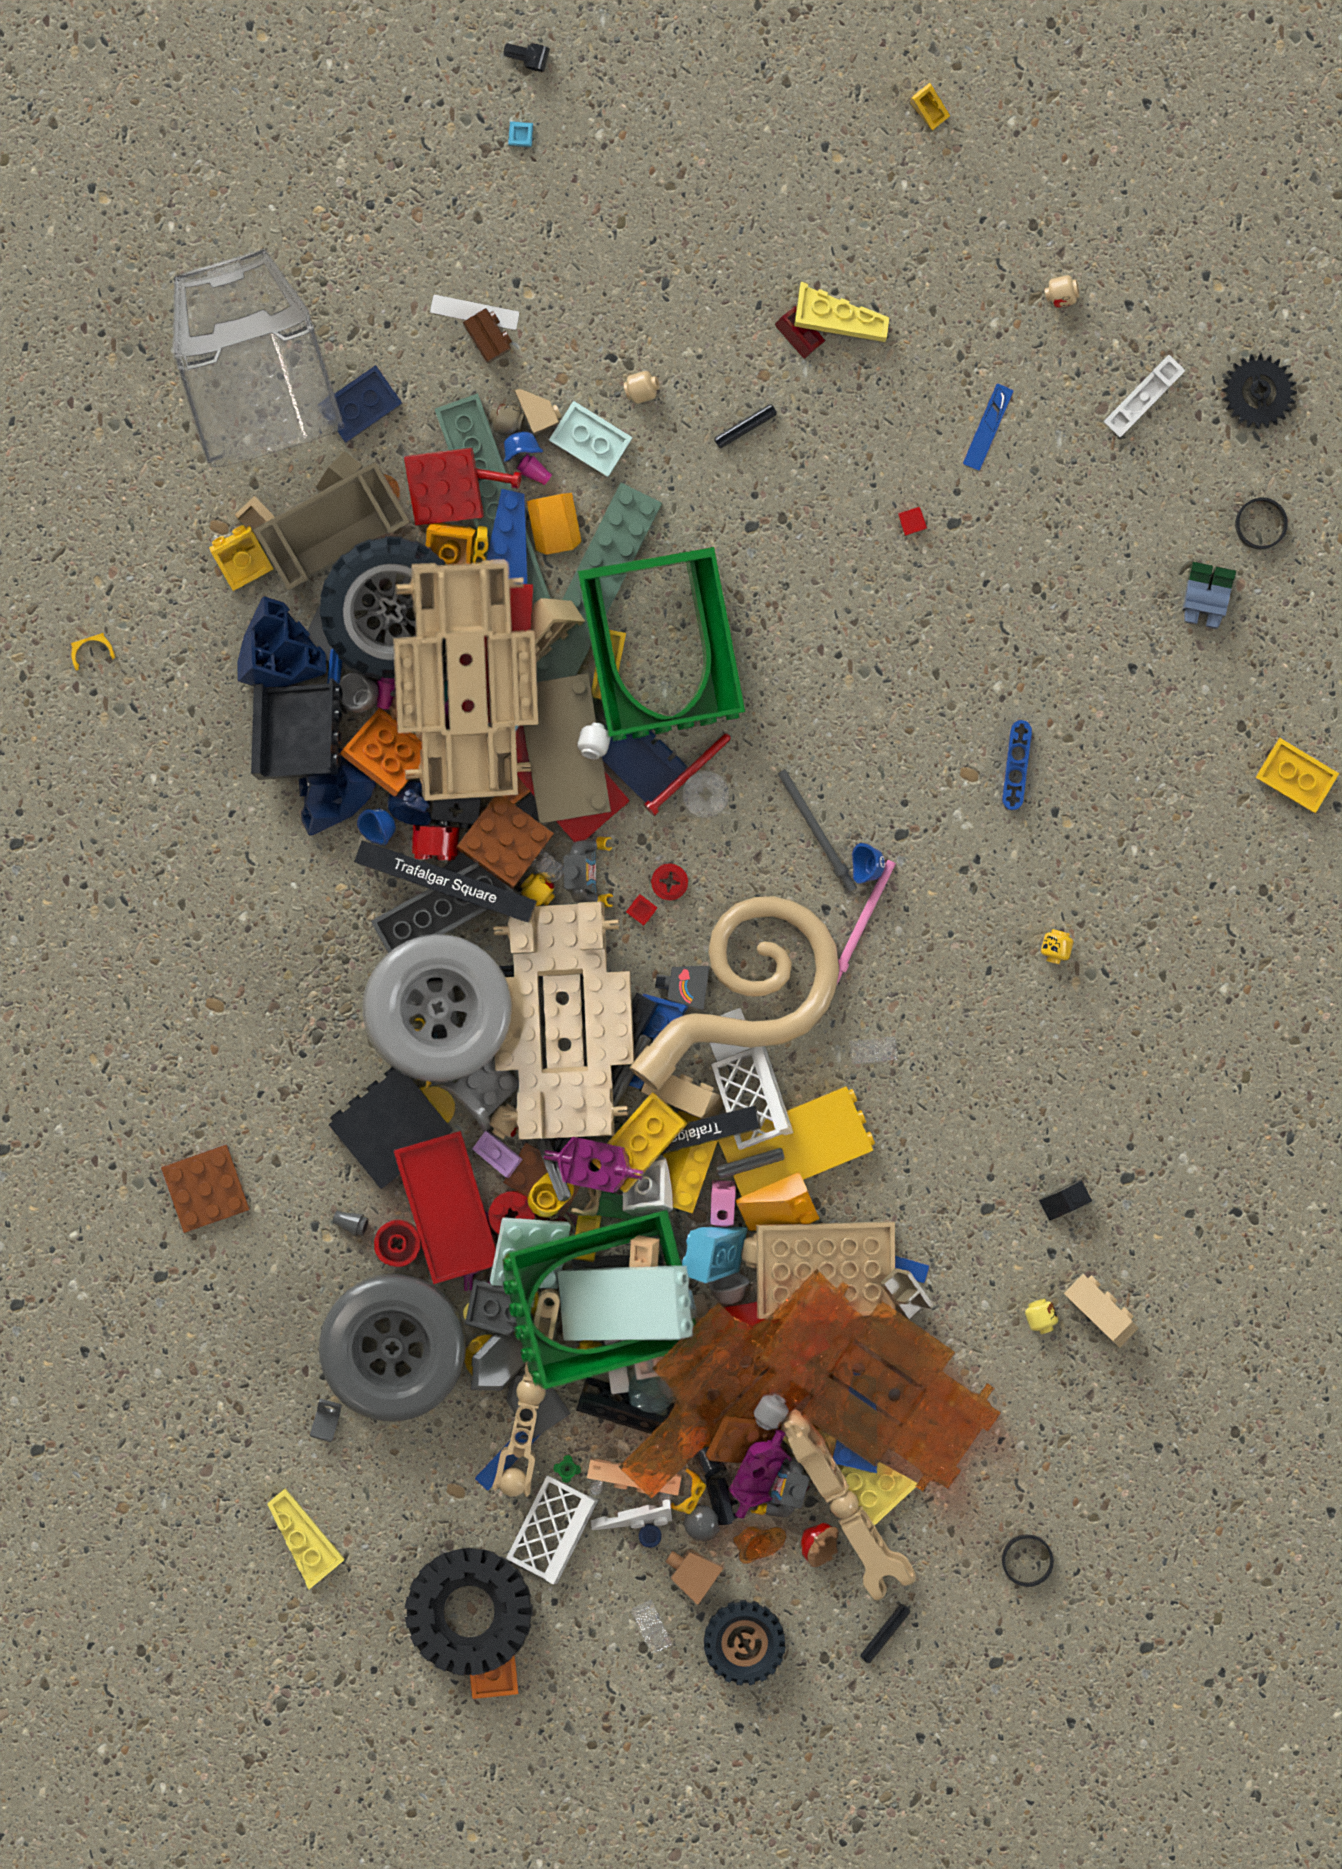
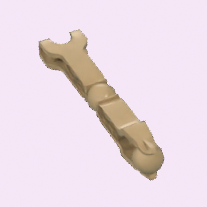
(816, 1459)
(513, 1480)

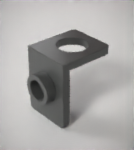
(325, 1420)

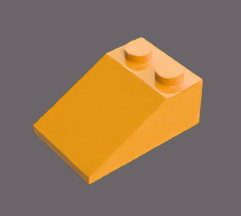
(778, 1204)

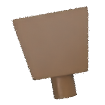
(694, 1573)

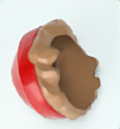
(819, 1544)

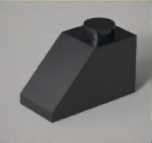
(1065, 1200)

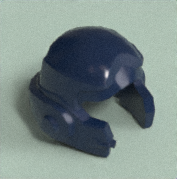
(410, 805)

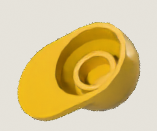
(543, 1199)

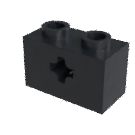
(470, 814)

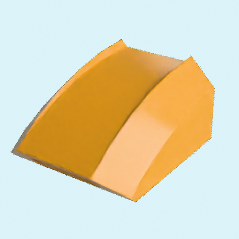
(554, 523)
(451, 542)

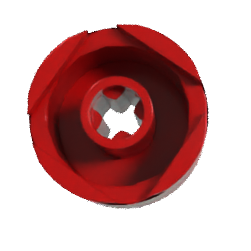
(435, 841)
(506, 1200)
(384, 1239)

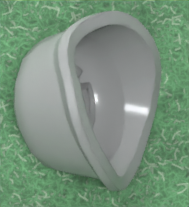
(729, 1288)

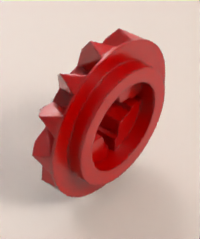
(660, 888)

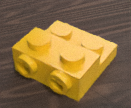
(240, 557)

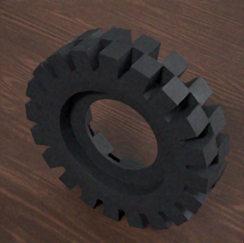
(427, 1620)

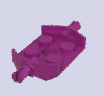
(576, 1159)
(751, 1487)

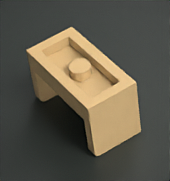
(254, 514)

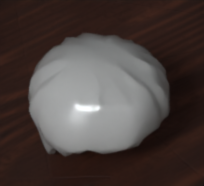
(358, 692)

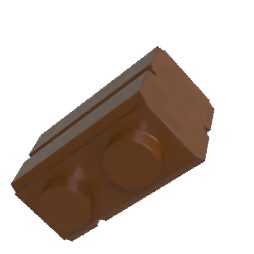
(487, 335)

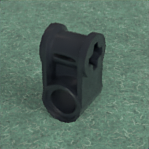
(706, 1466)

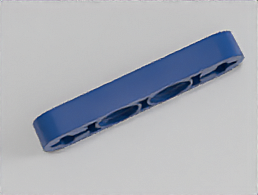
(1020, 765)

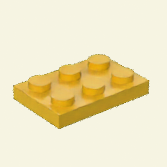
(1297, 775)

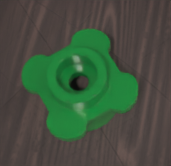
(567, 1462)

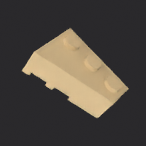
(551, 621)
(688, 1096)
(1102, 1309)

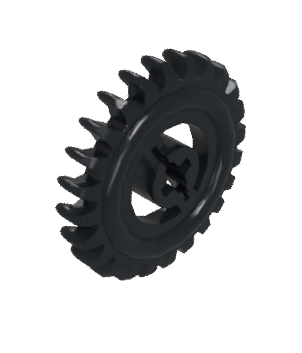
(1264, 413)

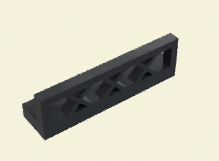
(619, 1412)

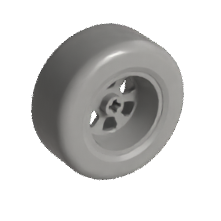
(485, 1003)

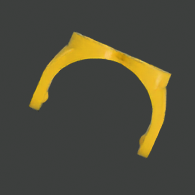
(481, 537)
(100, 637)
(696, 1483)

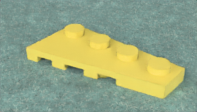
(825, 313)
(308, 1544)

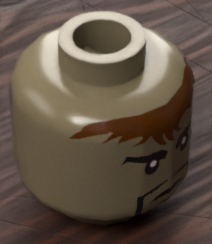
(507, 419)

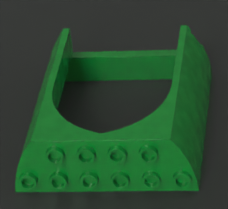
(719, 687)
(526, 1270)

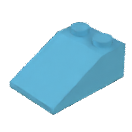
(714, 1252)

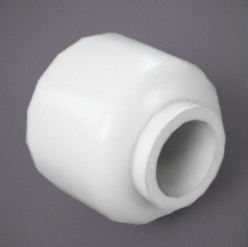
(594, 741)

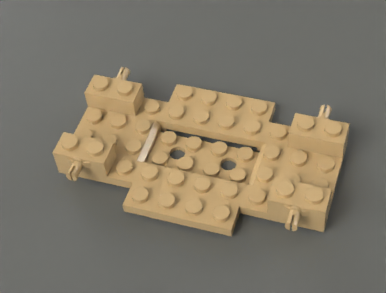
(463, 607)
(566, 1095)

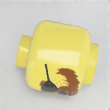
(1041, 1316)

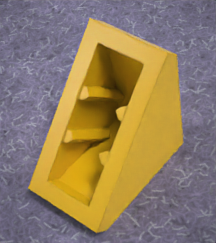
(929, 106)

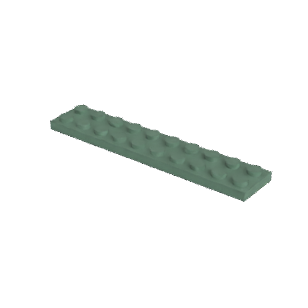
(467, 427)
(614, 543)

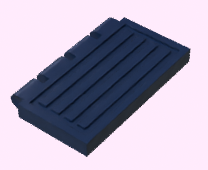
(643, 765)

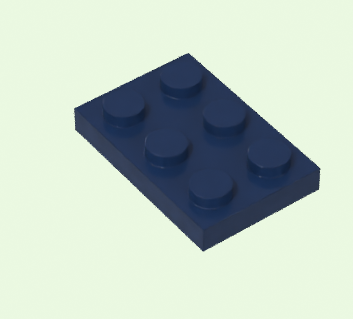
(365, 402)

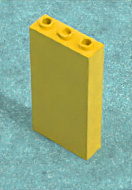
(823, 1136)

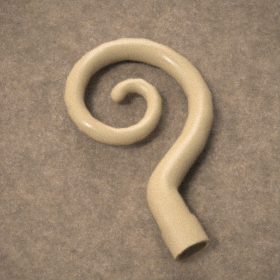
(660, 1058)

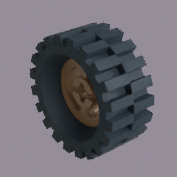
(722, 1655)

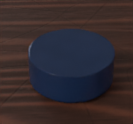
(650, 1535)

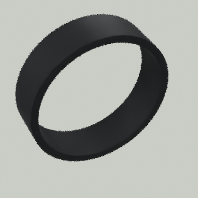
(1278, 506)
(1030, 1584)

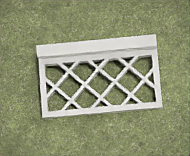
(768, 1085)
(570, 1538)

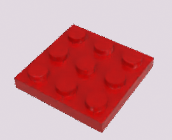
(443, 486)

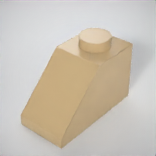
(538, 411)

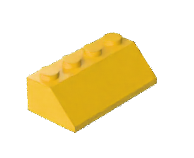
(688, 1170)

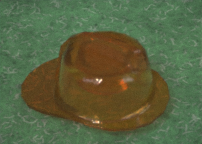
(758, 1543)

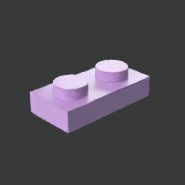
(497, 1154)

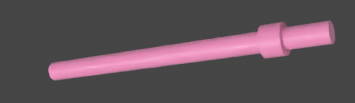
(866, 913)

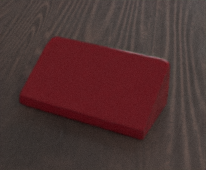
(802, 339)

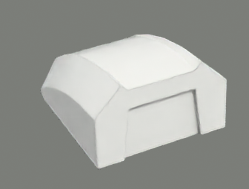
(652, 1192)

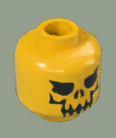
(1057, 946)

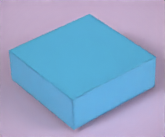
(520, 134)

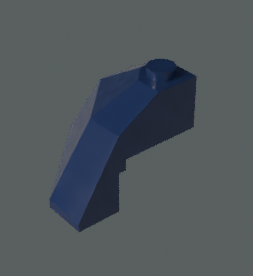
(278, 649)
(333, 797)

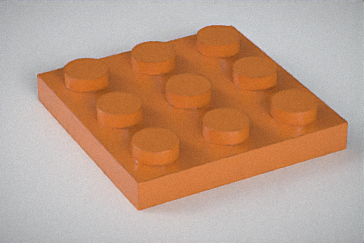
(384, 752)

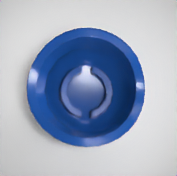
(520, 443)
(376, 826)
(867, 863)

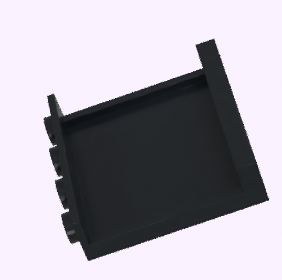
(296, 731)
(385, 1120)

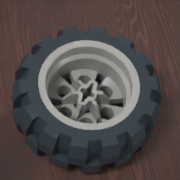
(343, 594)

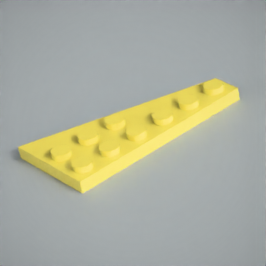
(875, 1491)

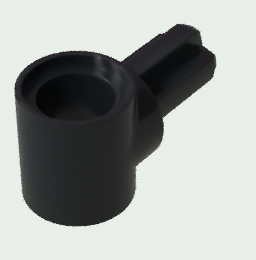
(534, 56)

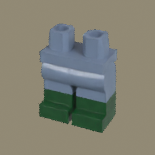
(1204, 600)

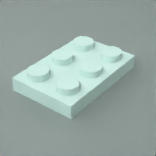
(590, 439)

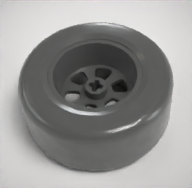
(387, 1395)

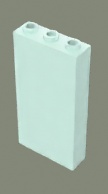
(625, 1303)

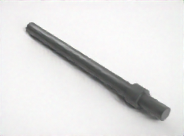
(839, 869)

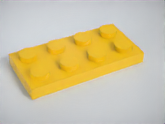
(646, 1135)

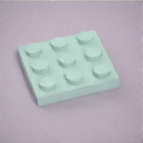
(525, 1233)

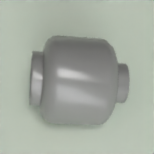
(771, 1412)

